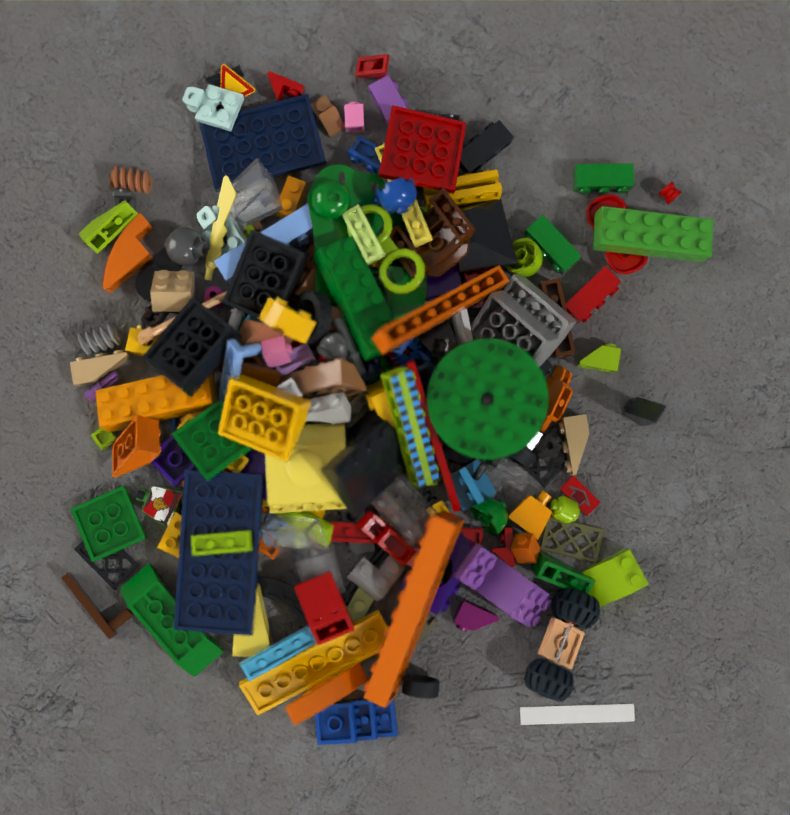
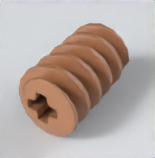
(131, 180)

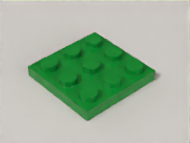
(204, 445)
(108, 523)

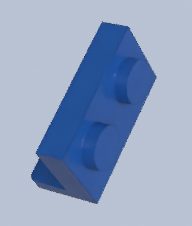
(364, 153)

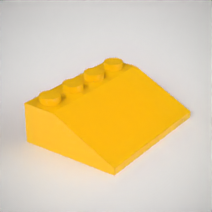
(263, 416)

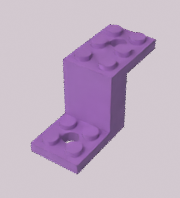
(504, 586)

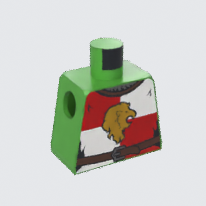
(160, 503)

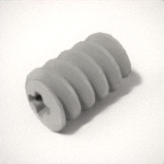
(100, 340)

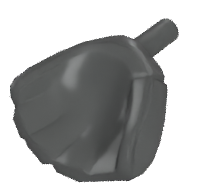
(333, 347)

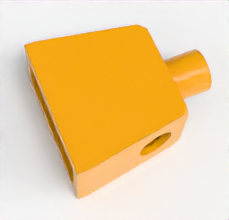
(532, 513)

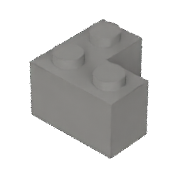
(373, 580)

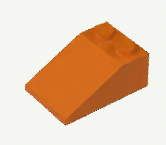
(136, 445)

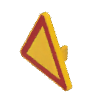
(232, 81)

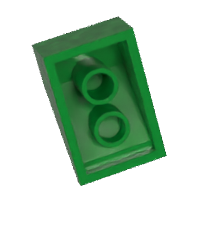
(405, 303)

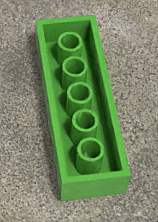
(653, 234)

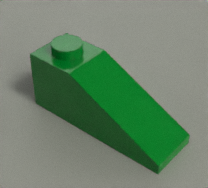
(560, 574)

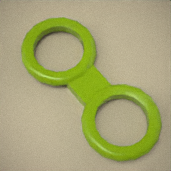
(393, 253)

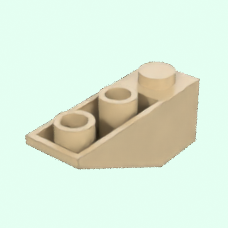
(89, 371)
(575, 435)

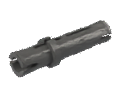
(353, 354)

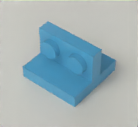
(470, 490)

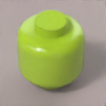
(564, 509)

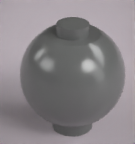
(185, 246)

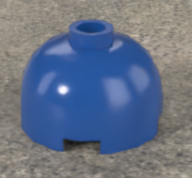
(398, 195)

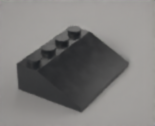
(265, 271)
(191, 346)
(365, 466)

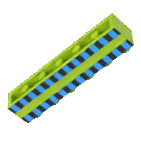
(410, 426)

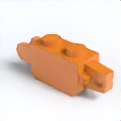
(558, 395)

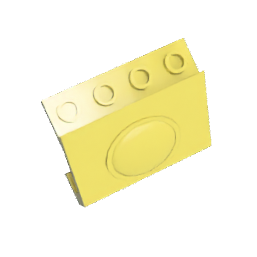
(299, 481)

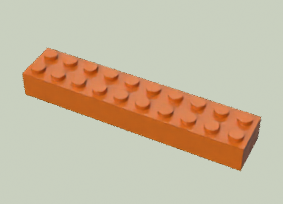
(413, 607)

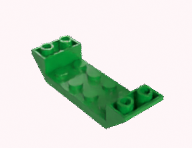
(156, 611)

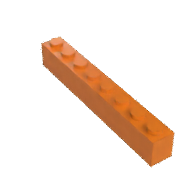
(439, 310)

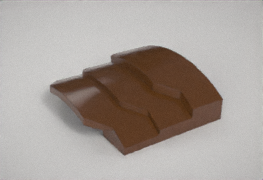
(450, 236)

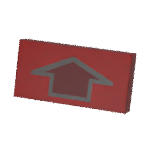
(578, 492)

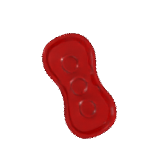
(618, 262)

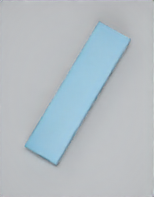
(277, 653)

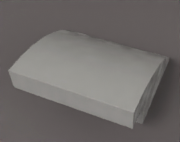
(524, 318)

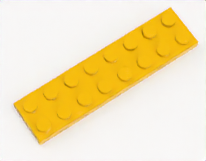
(315, 664)

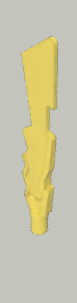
(219, 230)

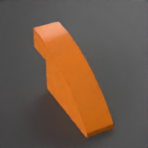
(127, 254)
(326, 693)

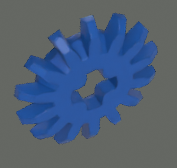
(401, 357)

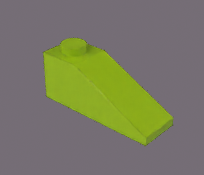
(107, 226)

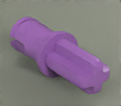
(108, 381)

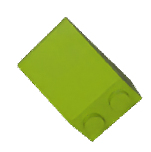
(615, 577)

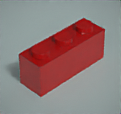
(592, 295)

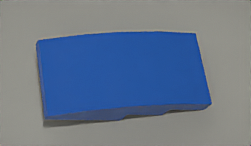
(355, 721)

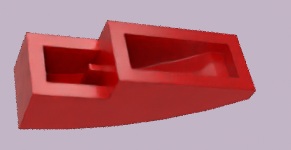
(386, 538)

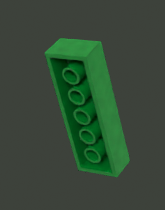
(354, 293)

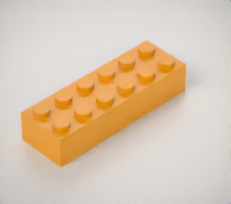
(150, 398)

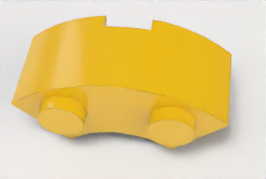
(282, 317)

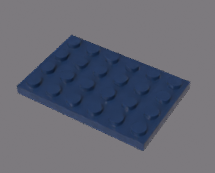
(276, 133)

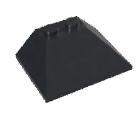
(491, 241)

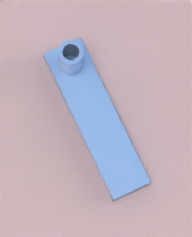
(233, 362)

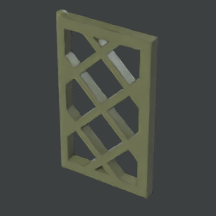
(578, 555)

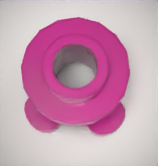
(213, 290)

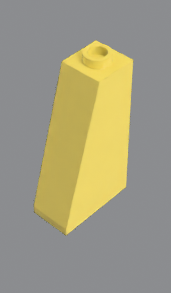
(249, 645)

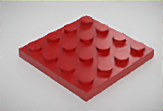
(422, 149)

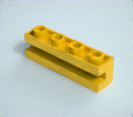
(471, 189)

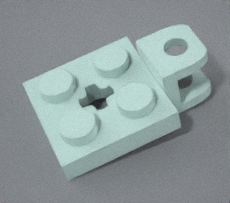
(205, 105)
(234, 234)

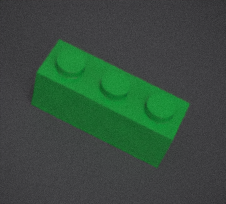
(603, 178)
(552, 244)

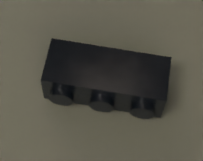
(485, 147)

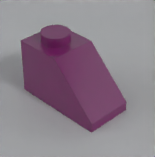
(473, 617)

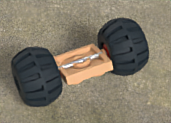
(562, 644)

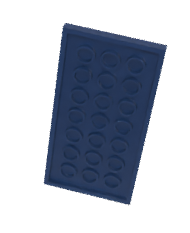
(218, 589)

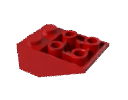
(324, 608)

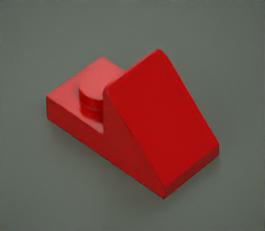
(372, 66)
(282, 84)
(505, 551)

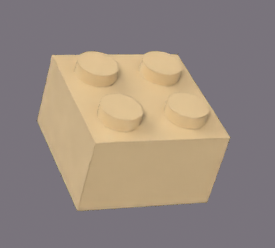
(171, 290)

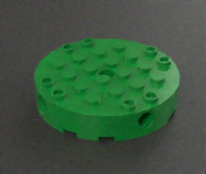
(481, 370)

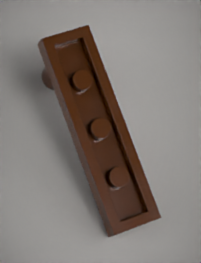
(108, 627)

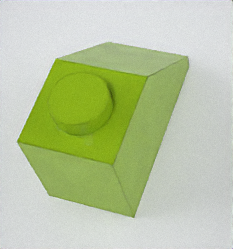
(604, 359)

